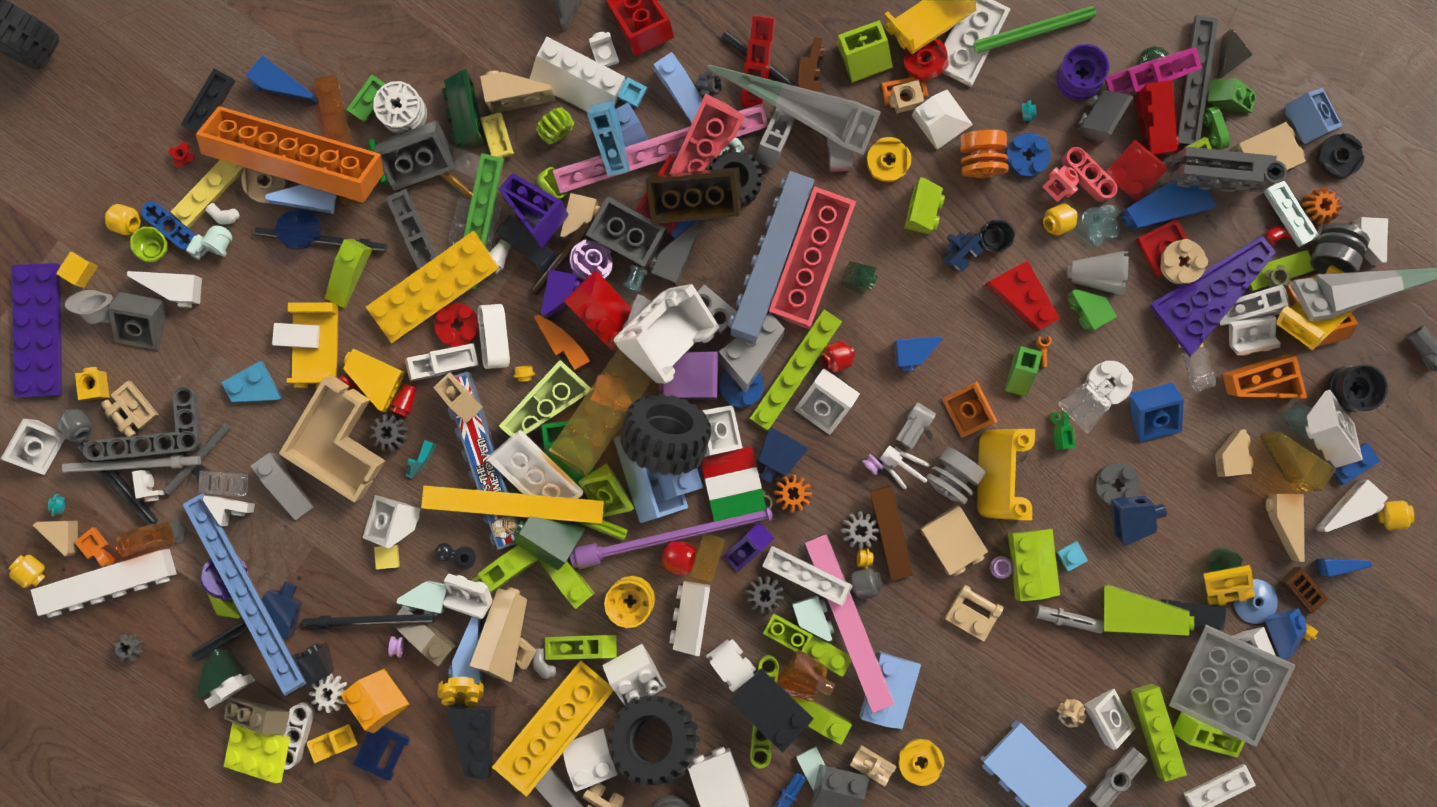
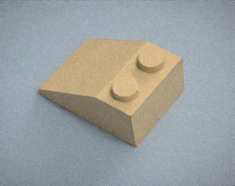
(511, 92)

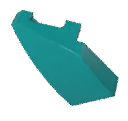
(416, 466)

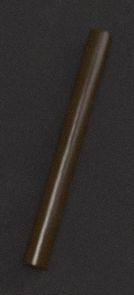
(561, 257)

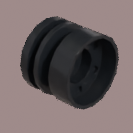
(1366, 383)

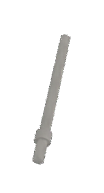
(175, 461)

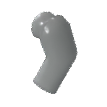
(541, 667)

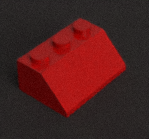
(599, 308)

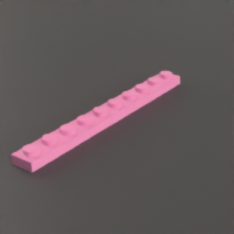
(646, 153)

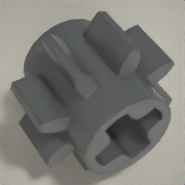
(709, 84)
(135, 647)

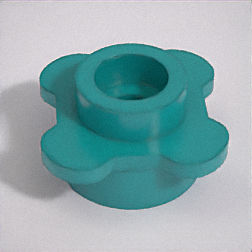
(56, 505)

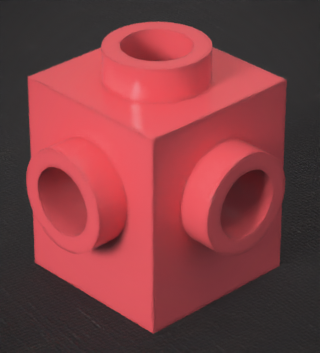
(1062, 182)

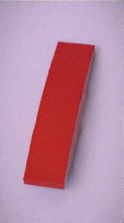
(758, 55)

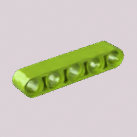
(763, 744)

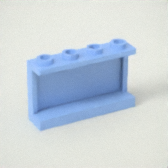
(1032, 770)

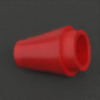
(403, 402)

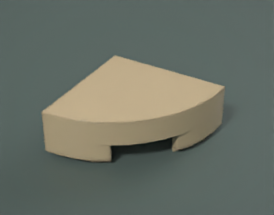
(524, 654)

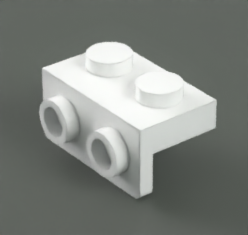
(1253, 335)
(467, 596)

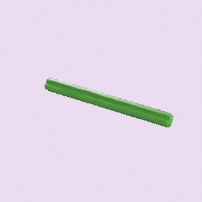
(1034, 29)

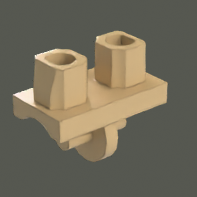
(872, 765)
(594, 795)

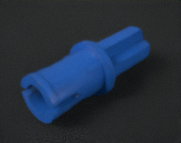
(789, 794)

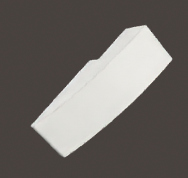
(441, 362)

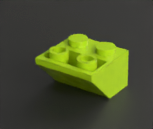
(865, 51)

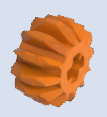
(1328, 202)
(800, 491)

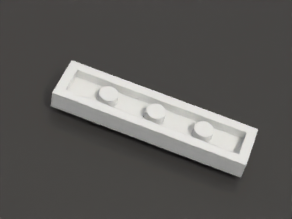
(807, 575)

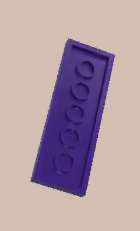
(37, 330)

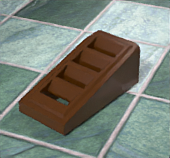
(1288, 582)

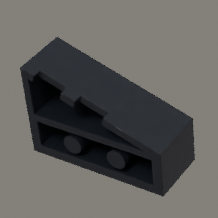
(474, 738)

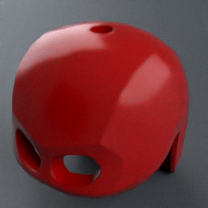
(678, 557)

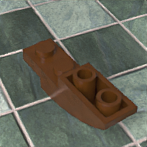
(809, 71)

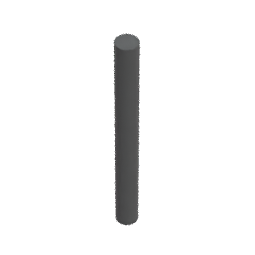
(205, 449)

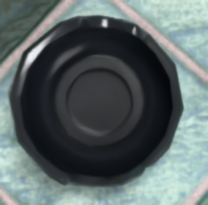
(996, 236)

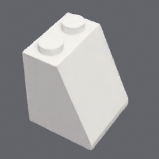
(718, 780)

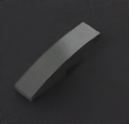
(412, 228)

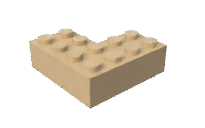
(322, 441)

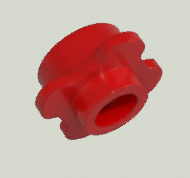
(187, 154)

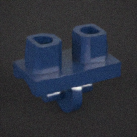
(959, 247)

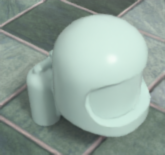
(215, 241)

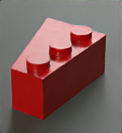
(1157, 118)
(1025, 296)

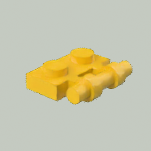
(1234, 580)

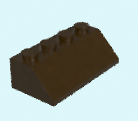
(694, 195)

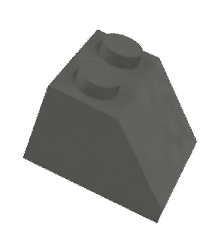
(1103, 116)
(137, 320)
(838, 788)

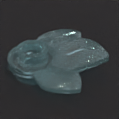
(1105, 223)

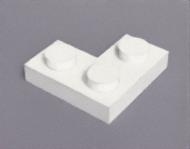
(229, 688)

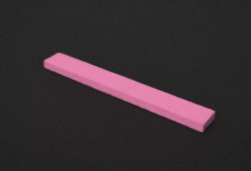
(853, 630)

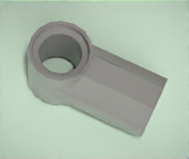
(918, 421)

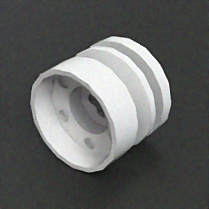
(398, 120)

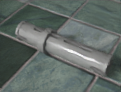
(1093, 625)

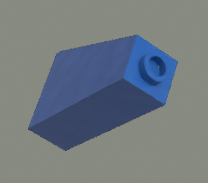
(1167, 205)

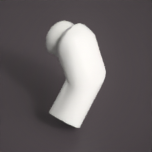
(222, 217)

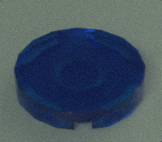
(298, 229)

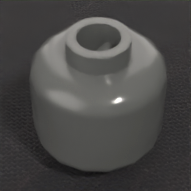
(75, 425)
(865, 583)

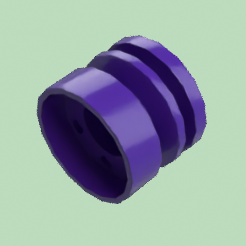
(1090, 63)

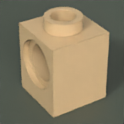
(913, 90)

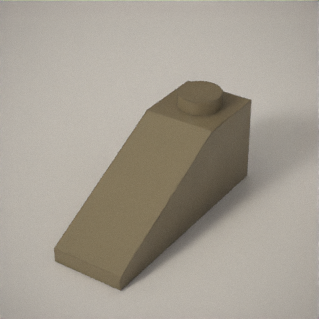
(426, 639)

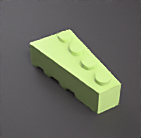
(549, 397)

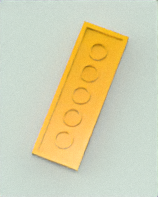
(432, 287)
(553, 728)

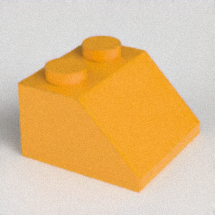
(375, 700)

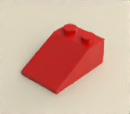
(641, 23)

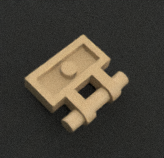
(133, 404)

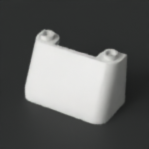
(666, 331)

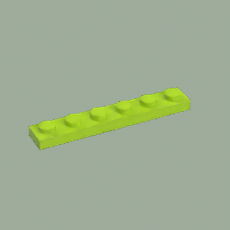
(796, 370)

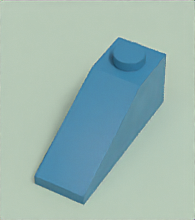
(609, 137)

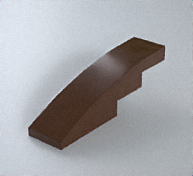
(891, 533)

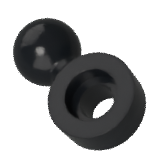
(445, 551)

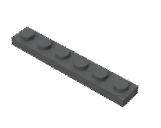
(1197, 82)

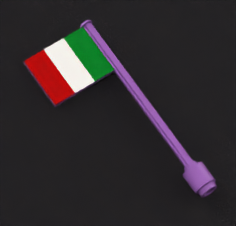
(734, 501)

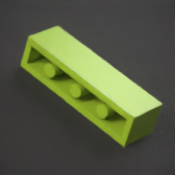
(1158, 732)

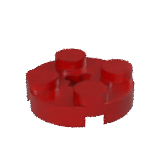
(927, 70)
(447, 317)

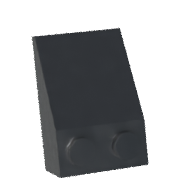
(771, 710)

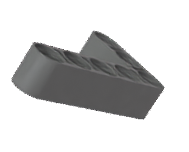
(154, 441)

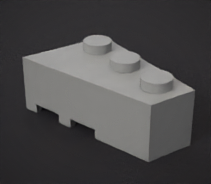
(745, 359)

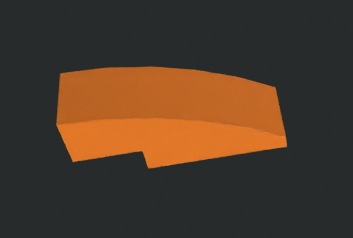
(563, 343)

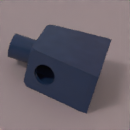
(779, 454)
(1135, 518)
(283, 608)

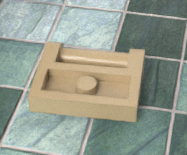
(969, 619)

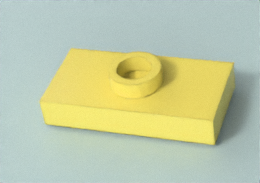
(497, 135)

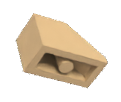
(580, 210)
(458, 397)

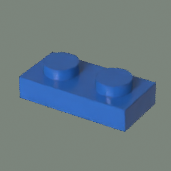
(1350, 471)

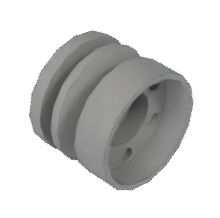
(955, 476)

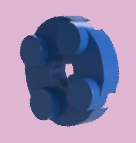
(1018, 162)
(737, 398)

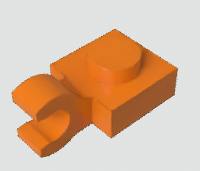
(93, 545)

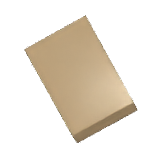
(61, 535)

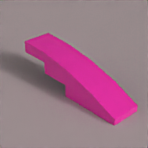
(1153, 71)

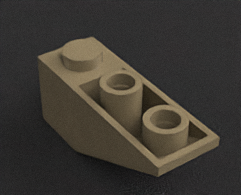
(256, 716)

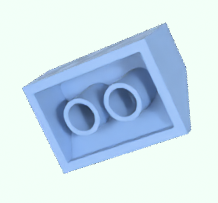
(901, 681)

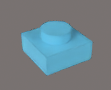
(632, 92)
(1071, 556)

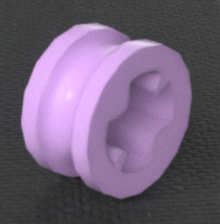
(872, 464)
(396, 647)

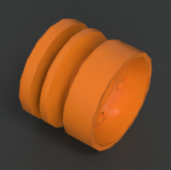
(983, 153)

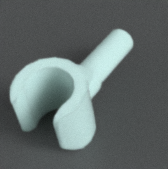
(734, 144)

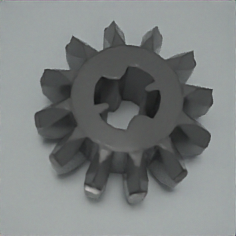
(396, 432)
(756, 595)

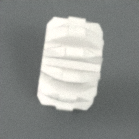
(321, 688)

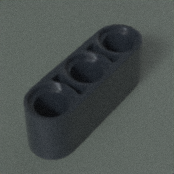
(524, 243)
(1203, 614)

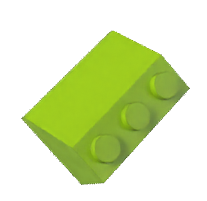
(1034, 565)

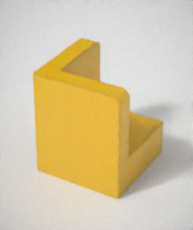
(77, 270)

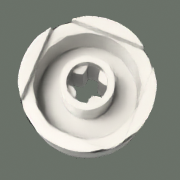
(731, 665)

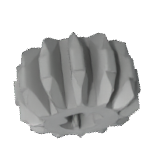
(862, 523)

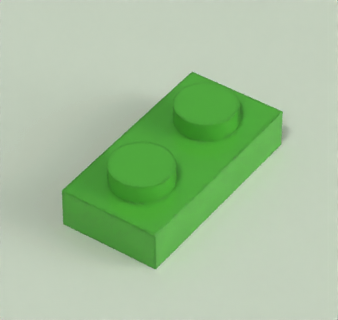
(363, 104)

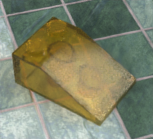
(1297, 464)

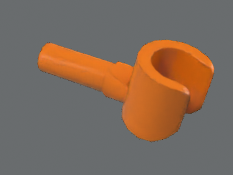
(1043, 348)

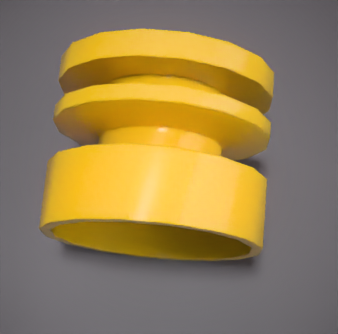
(620, 610)

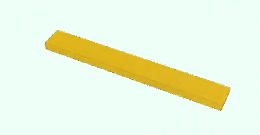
(512, 504)

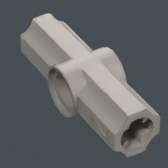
(1128, 767)

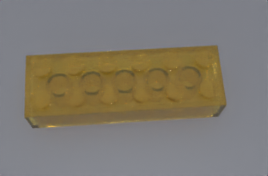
(600, 414)

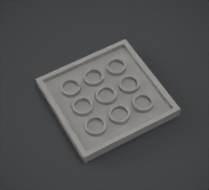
(1231, 685)

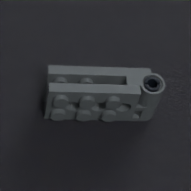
(1226, 170)

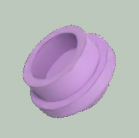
(1001, 567)

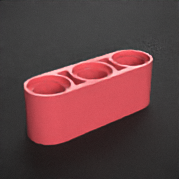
(1100, 177)

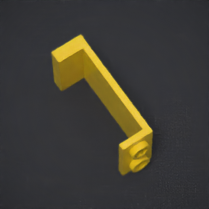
(927, 21)
(1309, 333)
(315, 364)

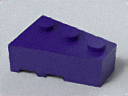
(534, 207)

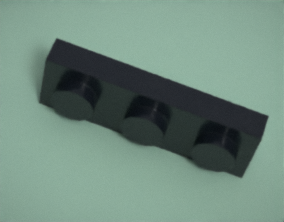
(209, 98)

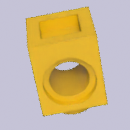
(100, 389)

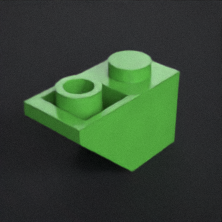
(1231, 95)
(1091, 308)
(1023, 371)

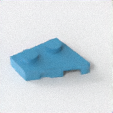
(252, 385)

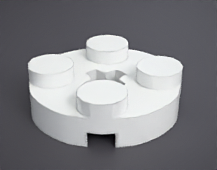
(1120, 375)

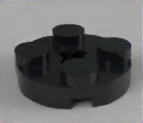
(1352, 151)

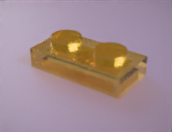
(708, 557)

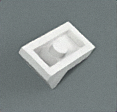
(222, 508)

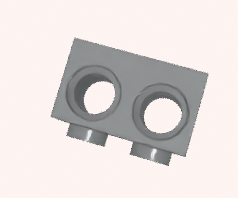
(716, 306)

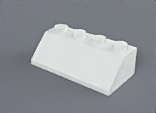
(575, 76)

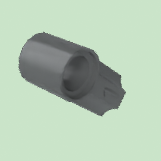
(1426, 345)

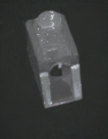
(1087, 403)

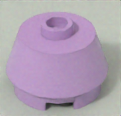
(588, 257)

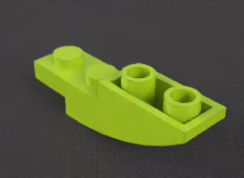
(506, 568)
(812, 645)

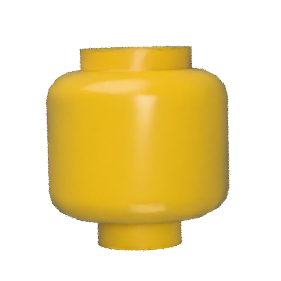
(122, 219)
(1060, 219)
(1396, 515)
(27, 571)

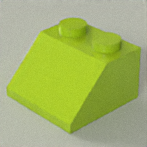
(924, 207)

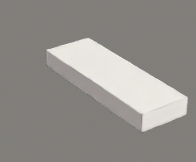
(1220, 788)

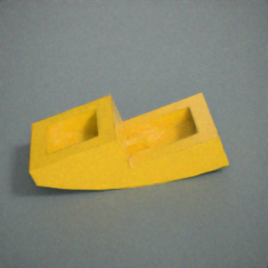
(331, 743)

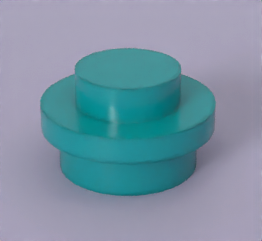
(1029, 111)

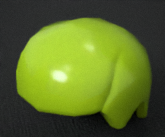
(547, 182)
(148, 244)

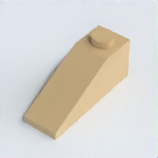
(1287, 517)

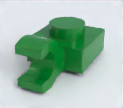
(1063, 433)

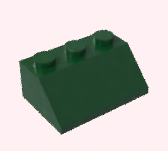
(463, 110)

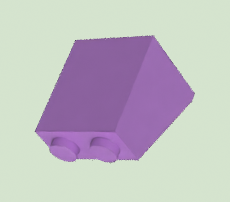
(693, 377)

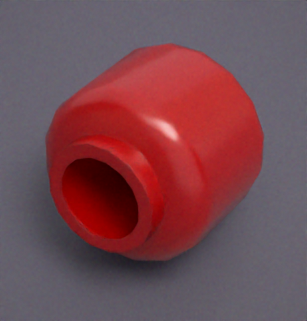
(837, 356)

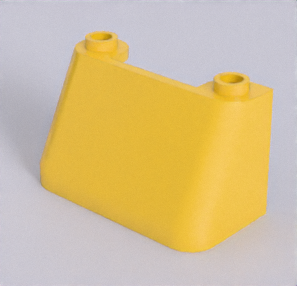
(998, 459)

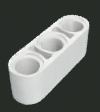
(493, 336)
(302, 726)

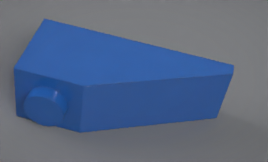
(276, 82)

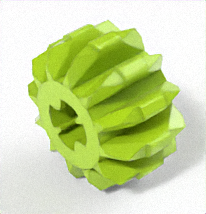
(555, 125)

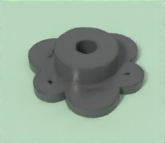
(178, 531)

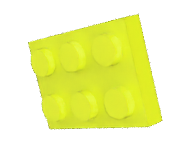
(257, 753)

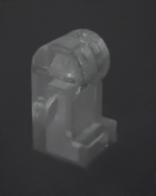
(1199, 369)

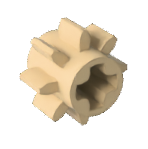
(1071, 713)

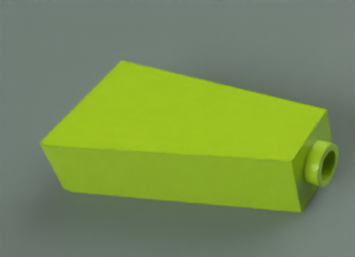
(1140, 614)

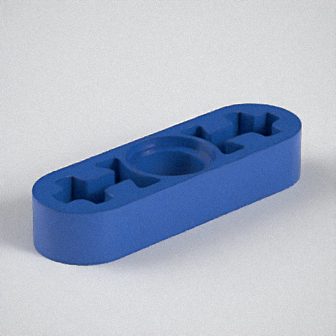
(145, 211)

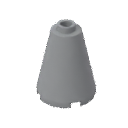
(1101, 272)

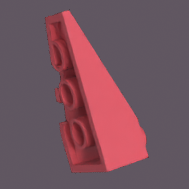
(709, 134)

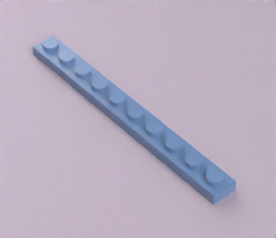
(245, 596)

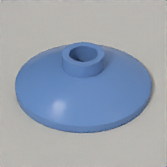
(1257, 614)

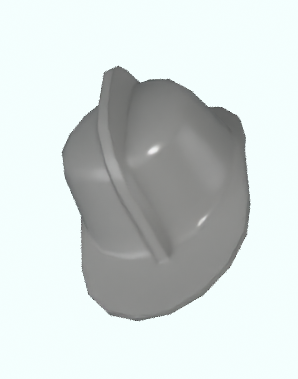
(90, 306)

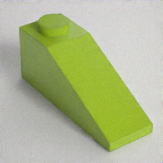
(347, 271)
(570, 583)
(580, 647)
(825, 721)
(1206, 736)

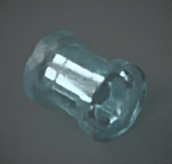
(630, 284)

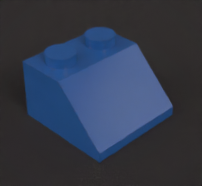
(1157, 411)

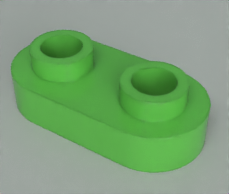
(1219, 134)

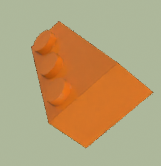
(1267, 378)

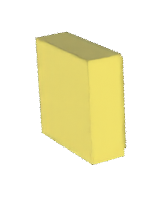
(387, 557)

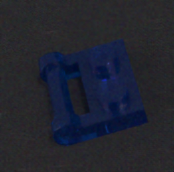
(374, 749)

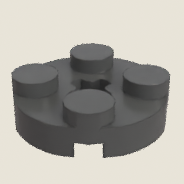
(1107, 476)

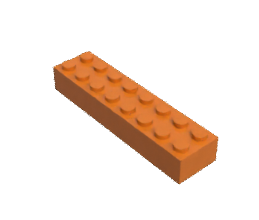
(290, 154)

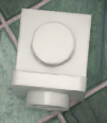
(603, 49)
(143, 486)

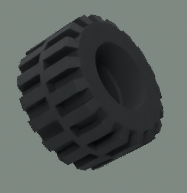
(746, 165)

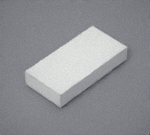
(296, 335)

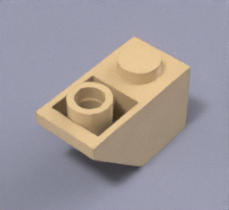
(1234, 455)

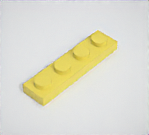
(206, 192)

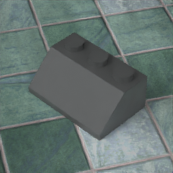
(415, 155)
(626, 232)

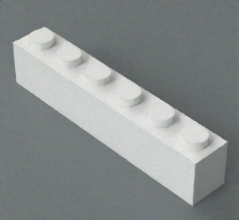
(103, 582)

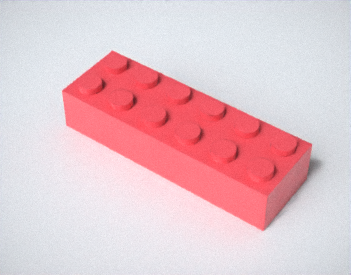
(811, 257)

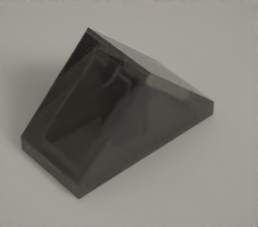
(1232, 53)

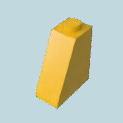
(374, 378)

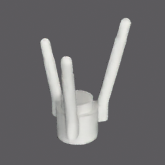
(892, 458)

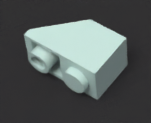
(426, 596)
(811, 617)

